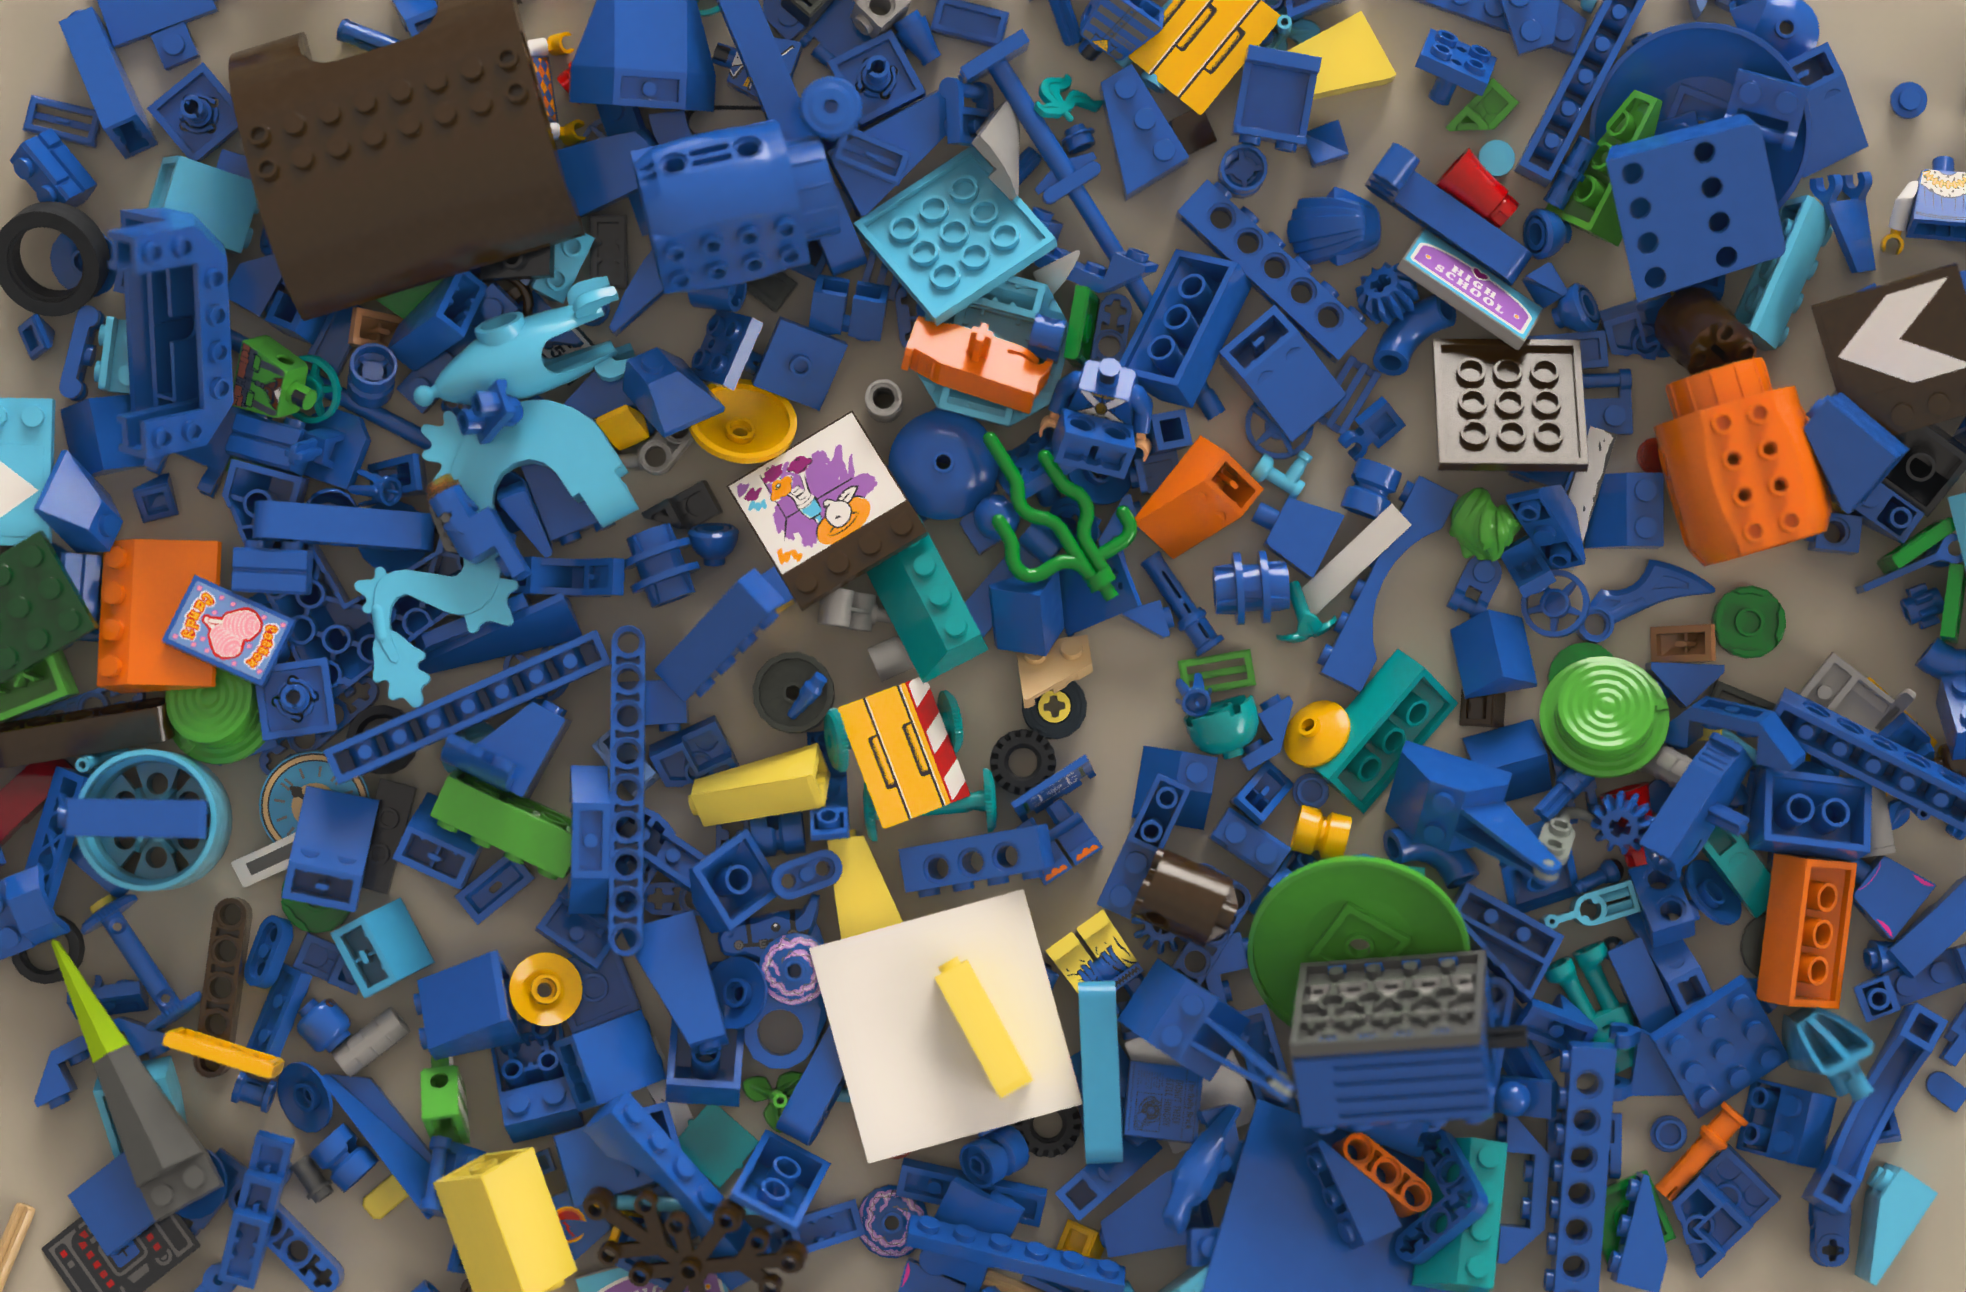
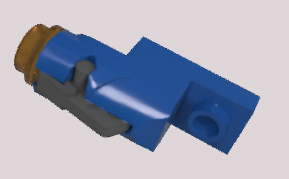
(472, 533)

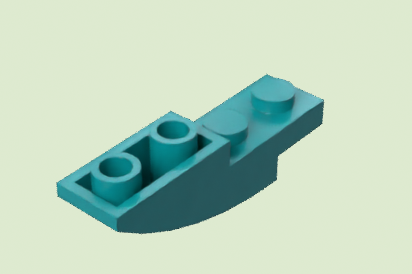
(1739, 869)

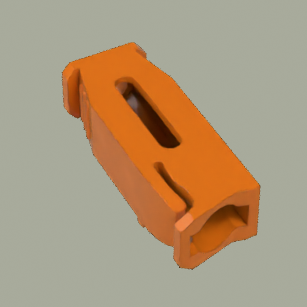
(976, 363)

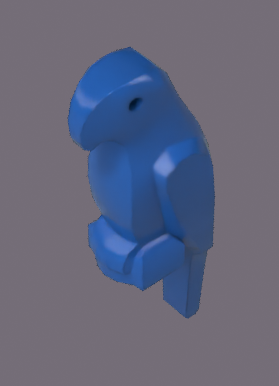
(1198, 1171)

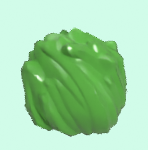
(1482, 526)

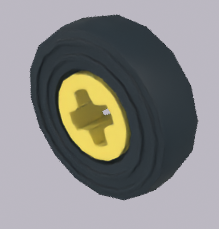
(1068, 719)

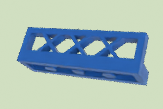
(50, 845)

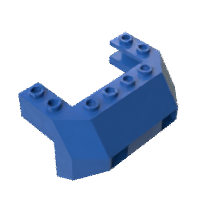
(174, 330)

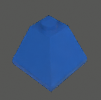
(668, 391)
(78, 507)
(1185, 767)
(731, 883)
(1529, 895)

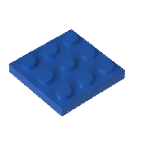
(1719, 1046)

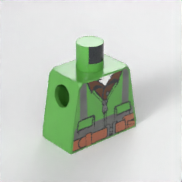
(271, 379)

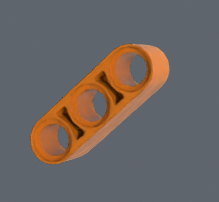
(1398, 1176)

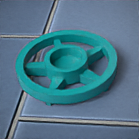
(316, 383)

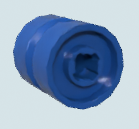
(1242, 170)
(371, 375)
(1371, 488)
(779, 833)
(994, 1156)
(344, 1157)

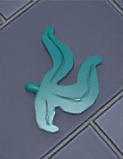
(1055, 106)

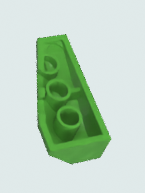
(1593, 202)

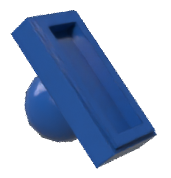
(1526, 1097)

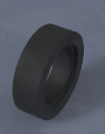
(85, 236)

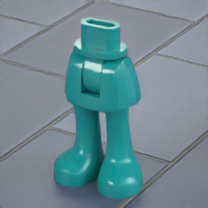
(1590, 962)

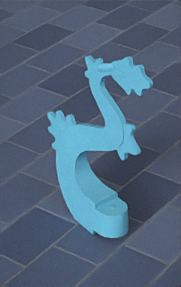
(545, 436)

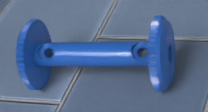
(830, 109)
(141, 962)

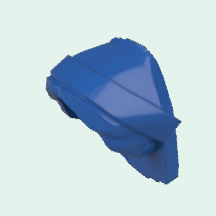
(1334, 228)

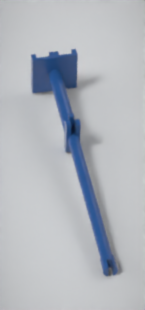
(1066, 174)

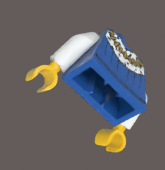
(1931, 206)

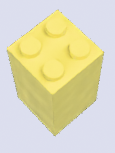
(505, 1224)

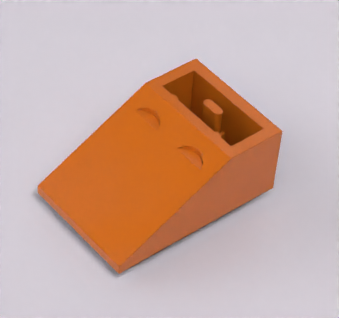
(1197, 499)

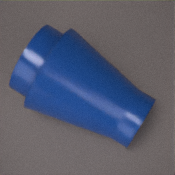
(917, 37)

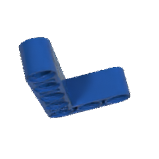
(1445, 216)

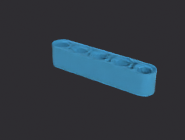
(1100, 1072)

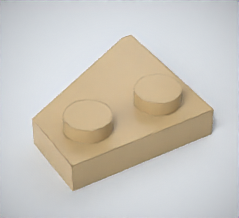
(1065, 662)

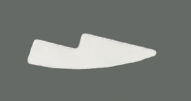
(1057, 271)

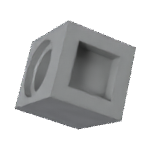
(873, 24)

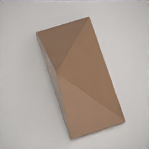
(371, 327)
(1683, 643)

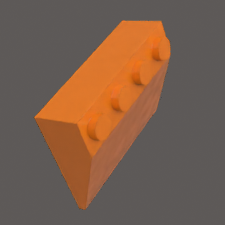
(138, 601)

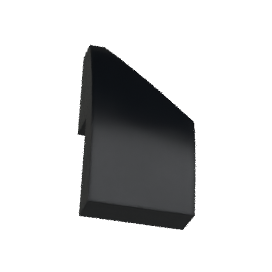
(686, 508)

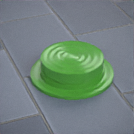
(1604, 717)
(217, 722)

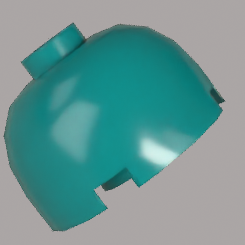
(1225, 726)

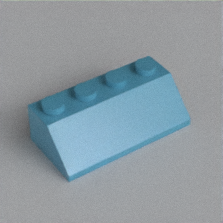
(1777, 283)

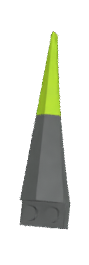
(158, 1143)

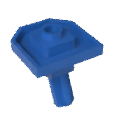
(332, 449)

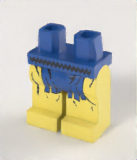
(1112, 956)

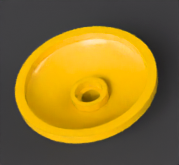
(751, 428)

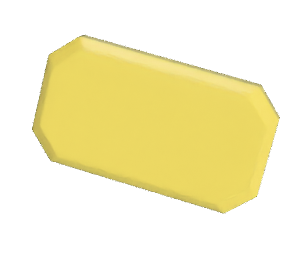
(384, 1198)

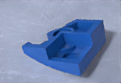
(1632, 328)
(692, 753)
(478, 762)

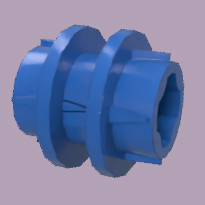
(661, 565)
(1251, 587)

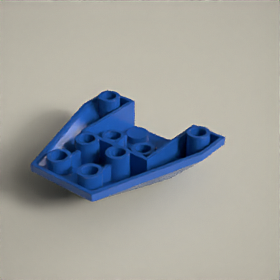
(644, 56)

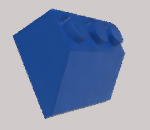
(1811, 815)

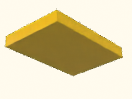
(224, 1052)

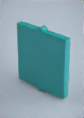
(716, 1143)

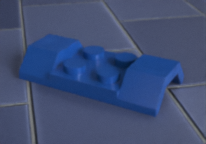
(26, 913)

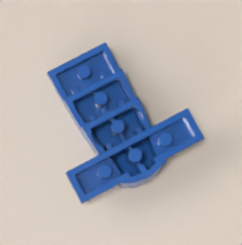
(603, 169)
(587, 934)

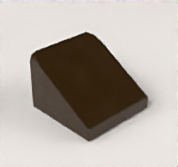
(1193, 131)
(1483, 710)

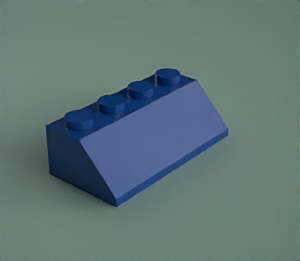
(1186, 326)

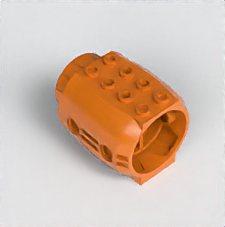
(1740, 464)

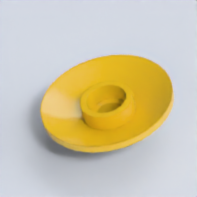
(1317, 734)
(564, 987)

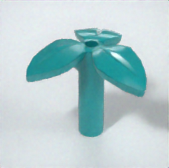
(1308, 623)

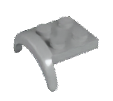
(1854, 696)

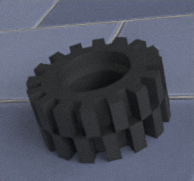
(1022, 739)
(1058, 1144)

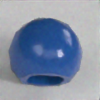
(988, 508)

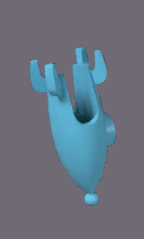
(513, 345)

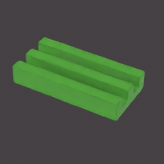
(1248, 668)

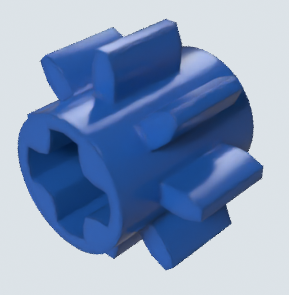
(1922, 606)

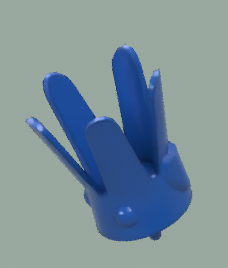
(384, 489)
(1195, 699)

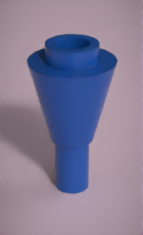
(1877, 958)

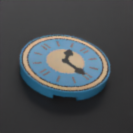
(286, 785)

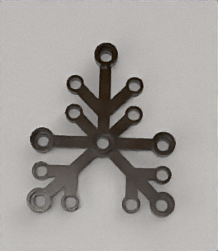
(653, 1242)

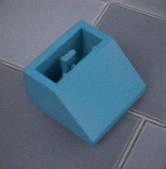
(382, 948)

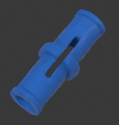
(1571, 172)

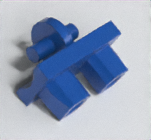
(490, 412)

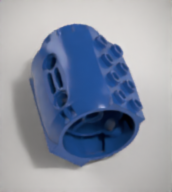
(734, 205)

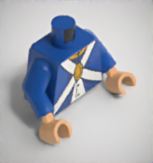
(1104, 392)

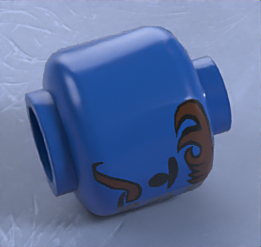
(323, 1025)

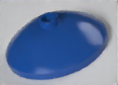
(937, 491)

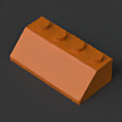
(1806, 931)

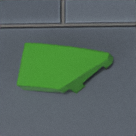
(1485, 111)

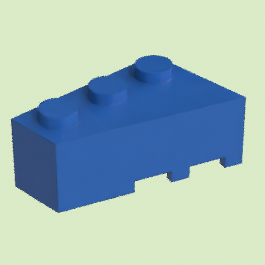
(1139, 132)

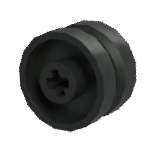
(771, 688)

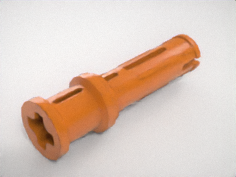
(1711, 1138)

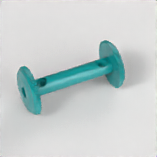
(838, 743)
(980, 801)

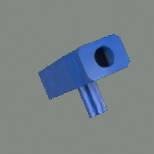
(1698, 806)

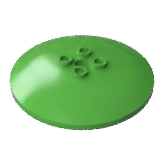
(1340, 900)

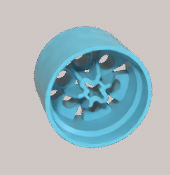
(109, 856)

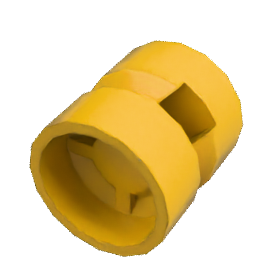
(1320, 833)

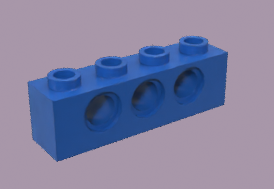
(921, 861)

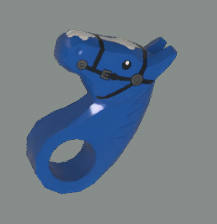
(750, 941)

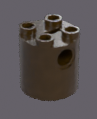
(1702, 331)
(1186, 898)

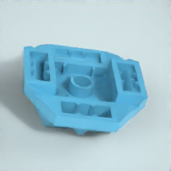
(1010, 316)

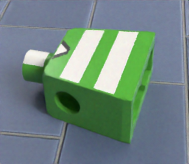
(444, 1101)

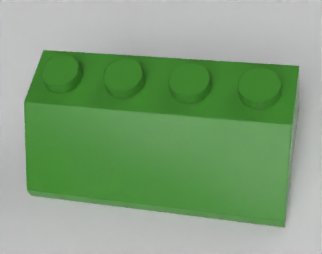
(506, 821)

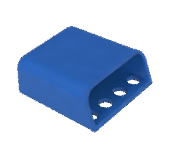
(1695, 204)

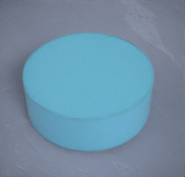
(1497, 157)

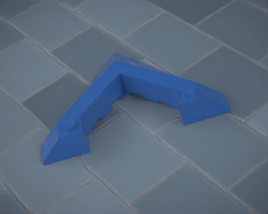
(327, 618)

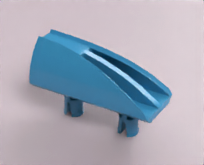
(1828, 1046)

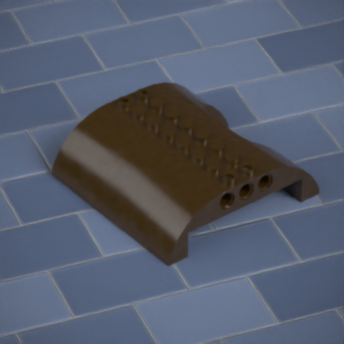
(401, 157)

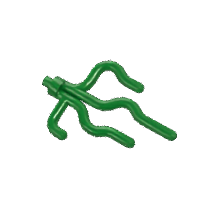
(1087, 560)

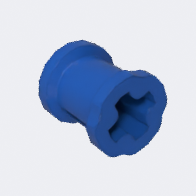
(254, 1091)

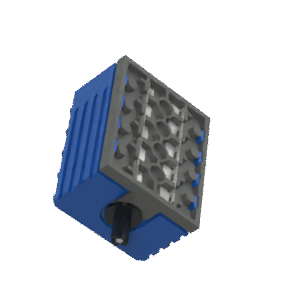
(1396, 1041)

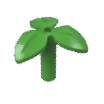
(759, 1089)

